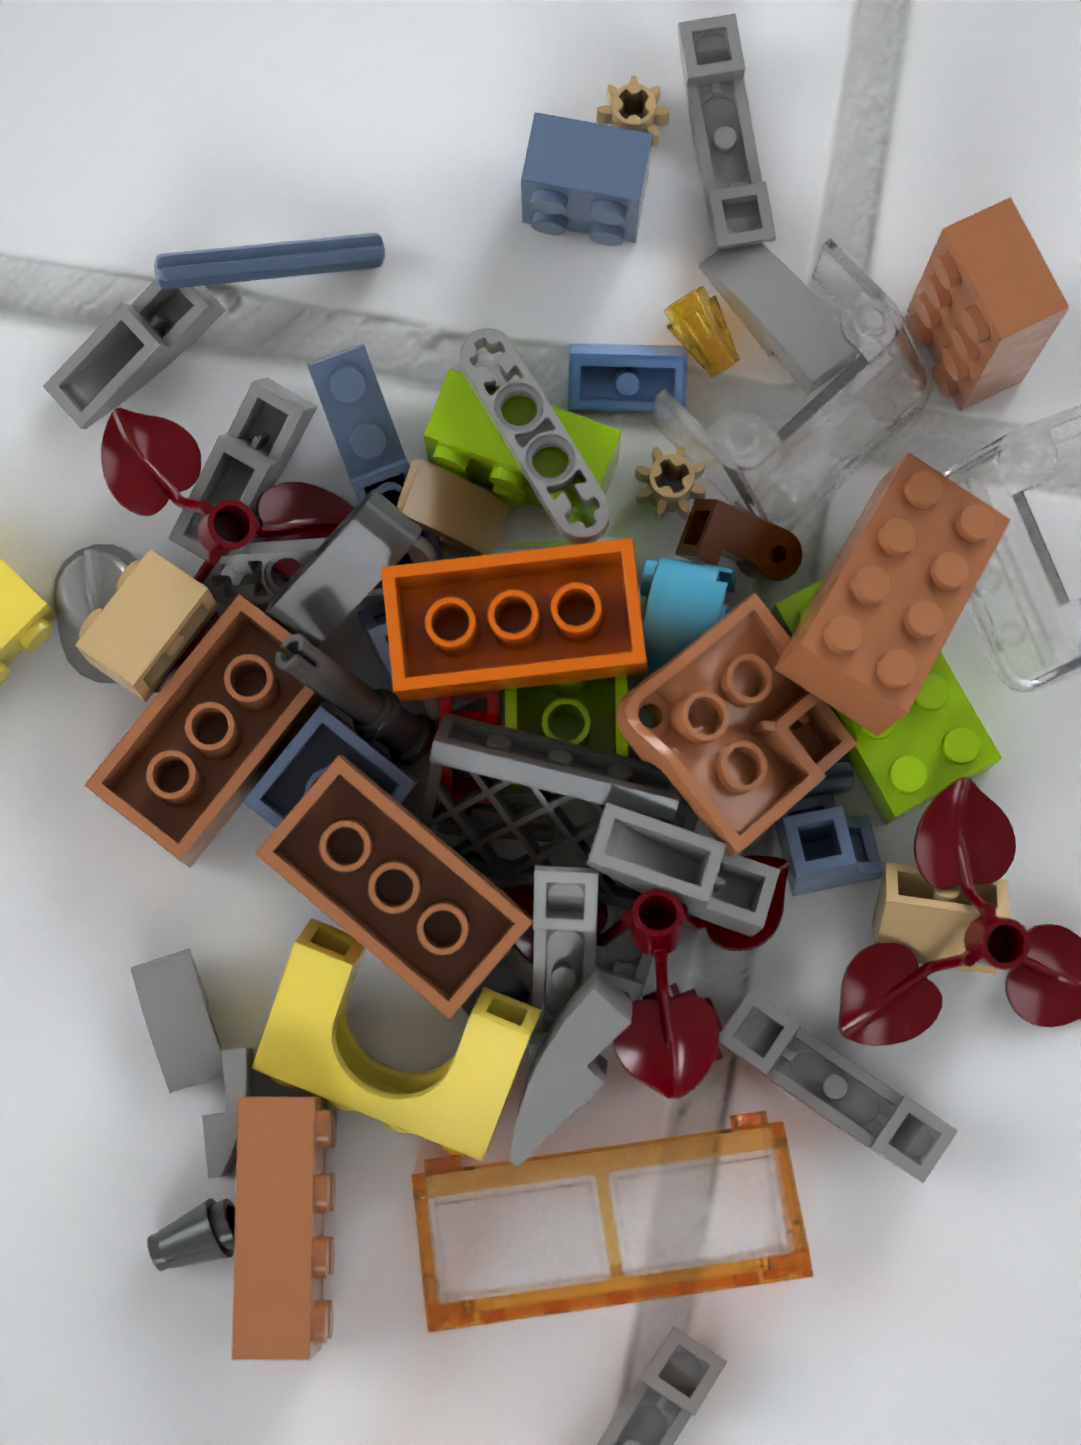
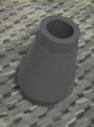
(195, 1237)

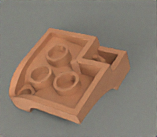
(734, 728)

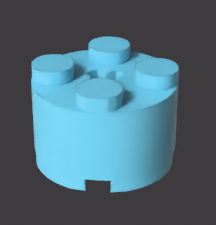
(680, 605)

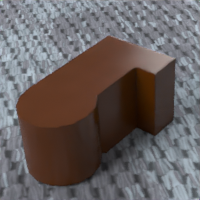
(755, 544)

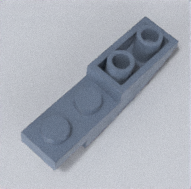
(363, 427)

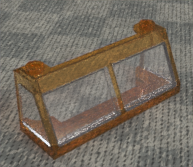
(608, 1225)

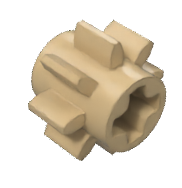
(634, 100)
(676, 468)

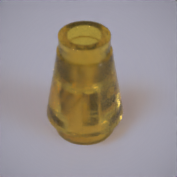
(702, 330)

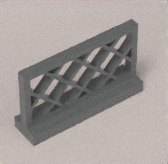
(545, 767)

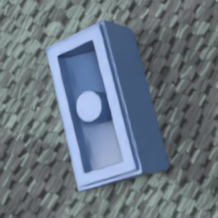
(624, 376)

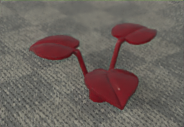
(156, 458)
(962, 842)
(674, 1039)

